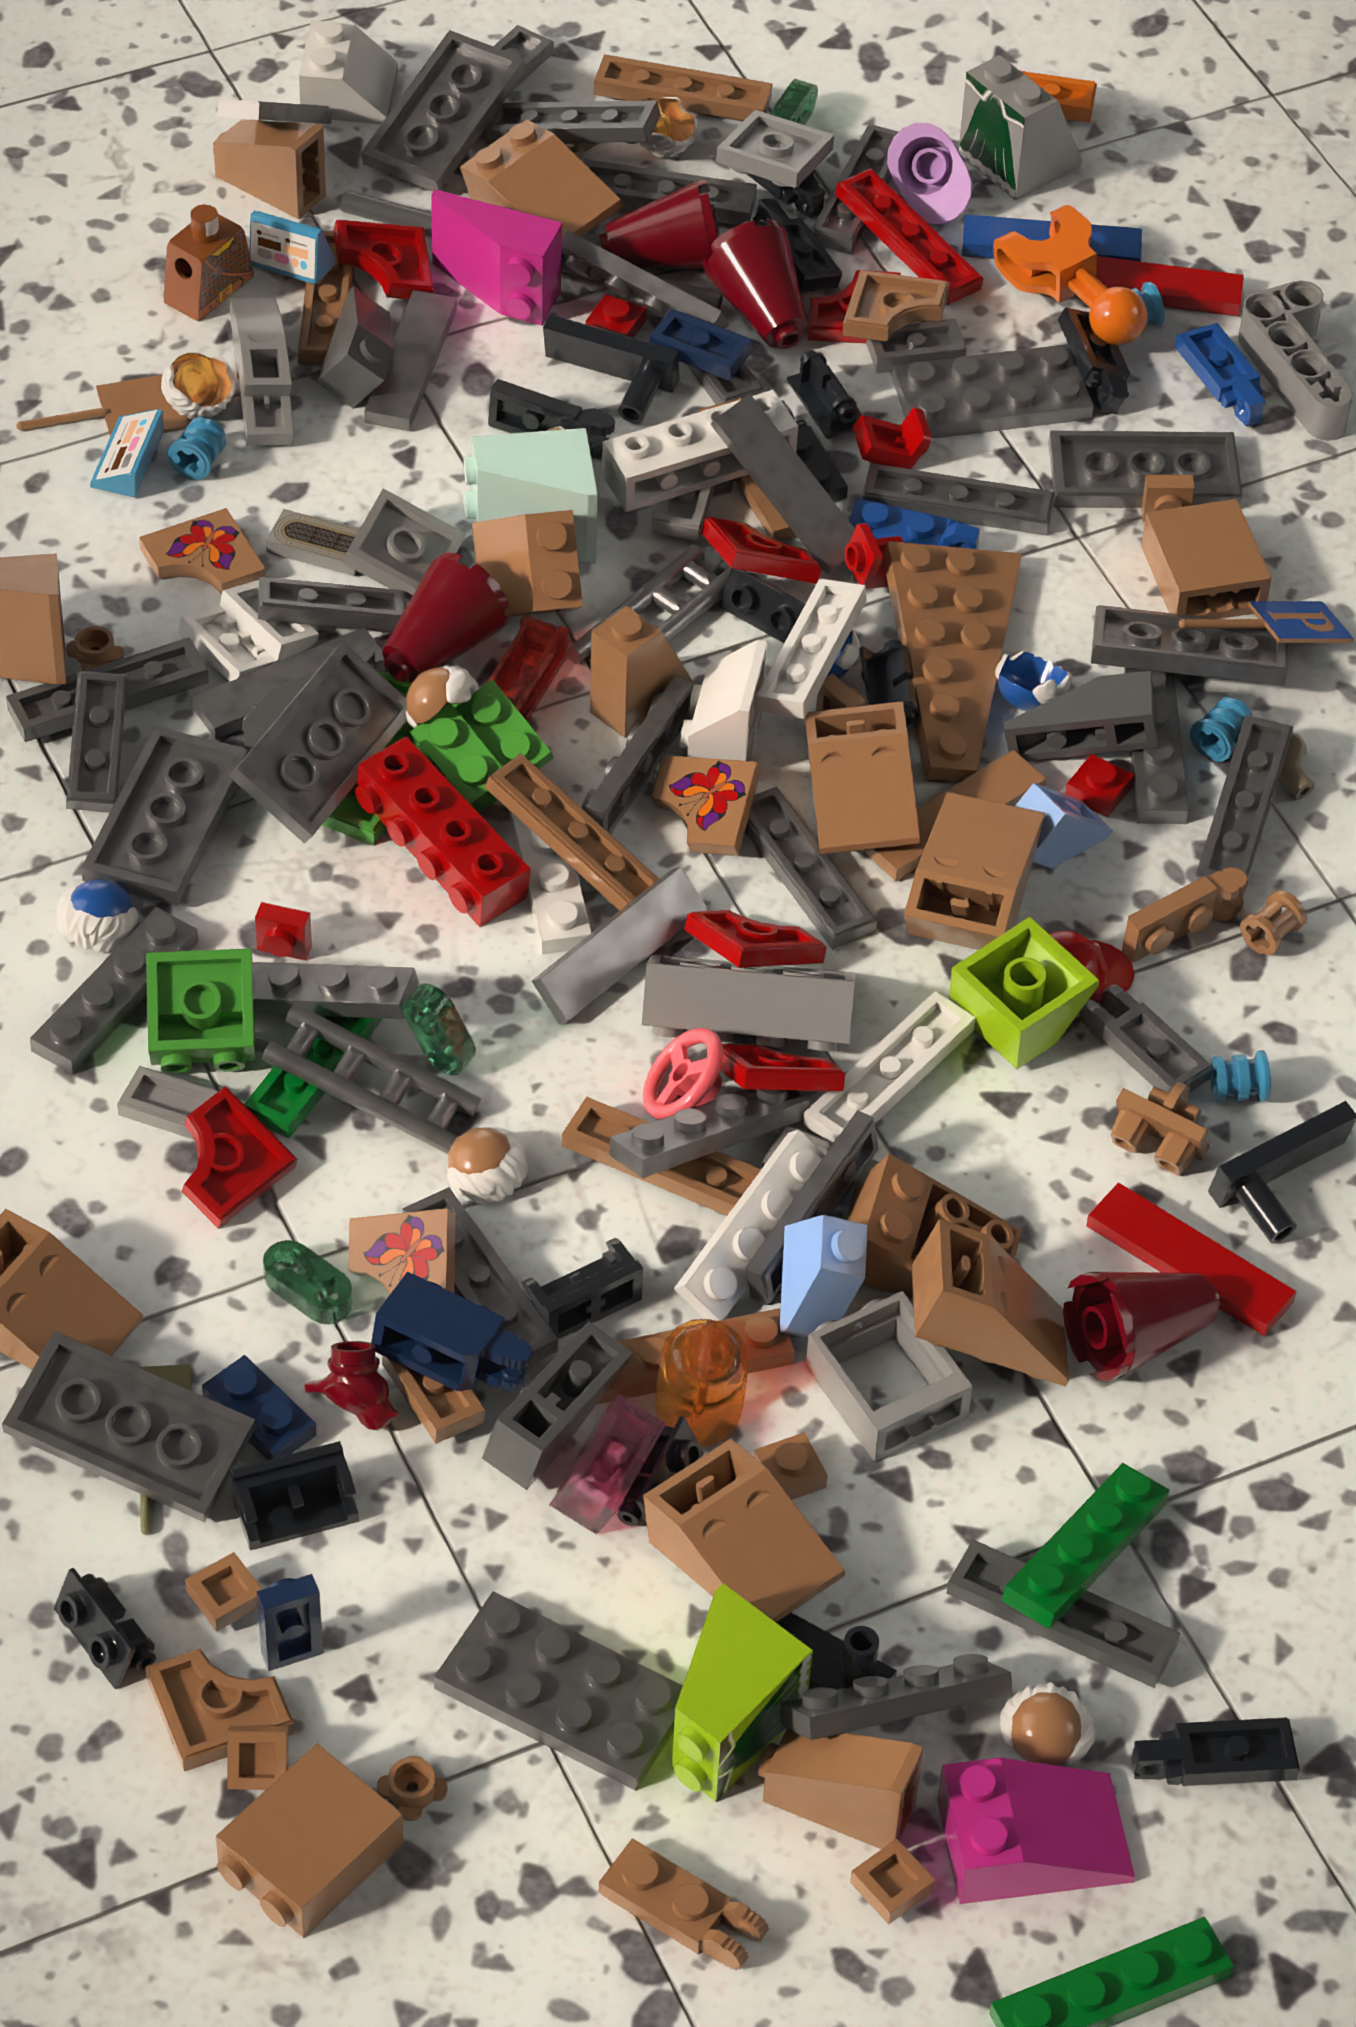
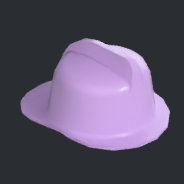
(929, 172)

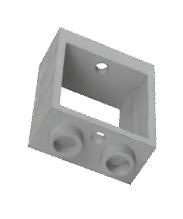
(908, 1418)

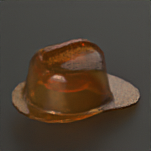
(703, 1379)

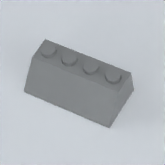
(755, 1001)

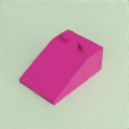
(498, 254)
(1030, 1829)

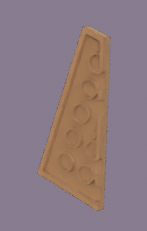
(954, 621)

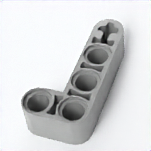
(1278, 338)

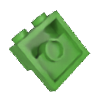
(478, 740)
(200, 1009)

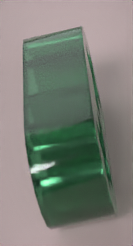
(797, 102)
(439, 1029)
(312, 1277)

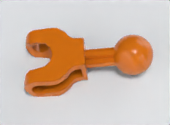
(1067, 268)

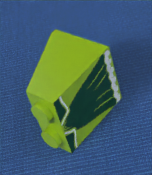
(734, 1694)

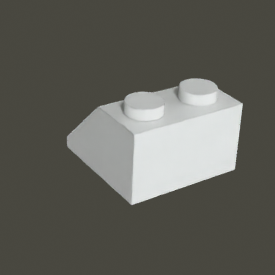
(346, 73)
(726, 706)

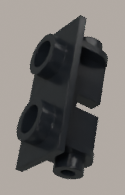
(824, 396)
(760, 604)
(883, 674)
(671, 1453)
(90, 1613)

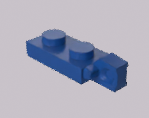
(1223, 371)
(913, 525)

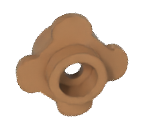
(94, 647)
(407, 1772)

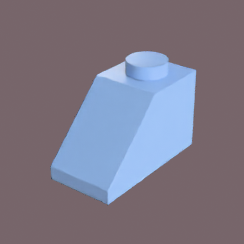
(1067, 825)
(820, 1272)

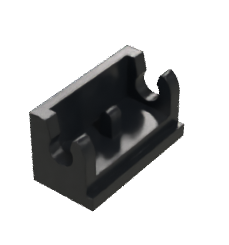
(589, 1291)
(294, 1495)

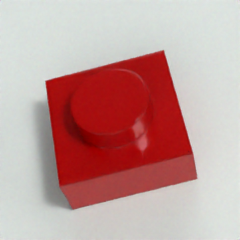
(617, 316)
(1100, 785)
(283, 931)

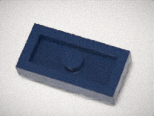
(702, 343)
(279, 1421)
(290, 1621)

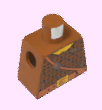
(205, 263)

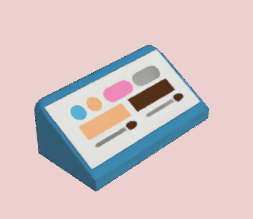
(289, 248)
(129, 453)

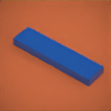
(1105, 241)

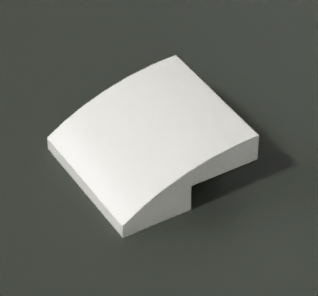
(239, 641)

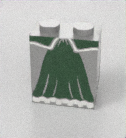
(1014, 130)

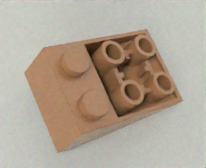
(862, 778)
(973, 871)
(900, 1213)
(52, 1290)
(986, 1304)
(739, 1528)

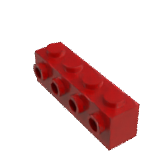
(442, 832)

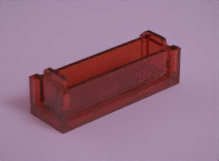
(531, 663)

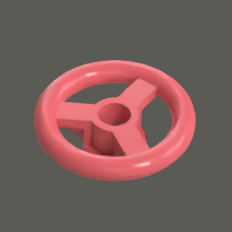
(689, 1081)

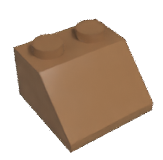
(532, 560)

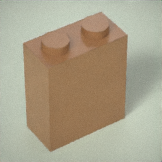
(1205, 560)
(308, 1841)

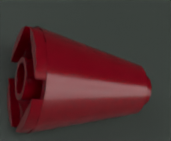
(666, 232)
(760, 280)
(445, 618)
(1134, 1316)

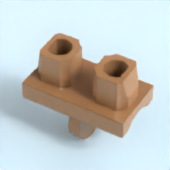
(1166, 1118)

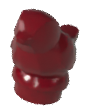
(356, 1384)

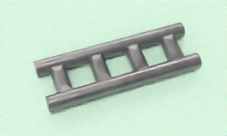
(657, 592)
(360, 1050)

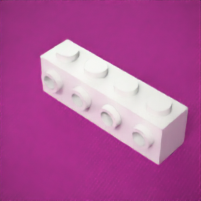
(680, 455)

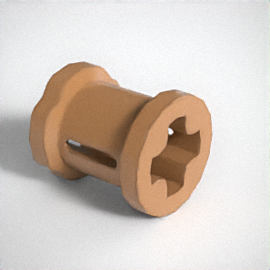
(1273, 922)

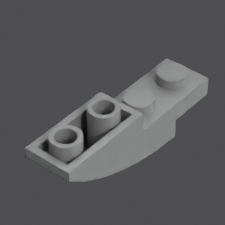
(262, 370)

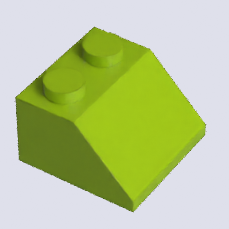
(1022, 991)

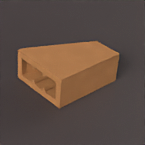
(274, 162)
(628, 668)
(845, 1783)

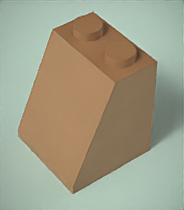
(31, 620)

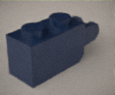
(449, 1338)

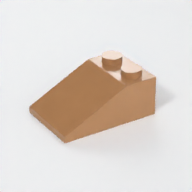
(541, 177)

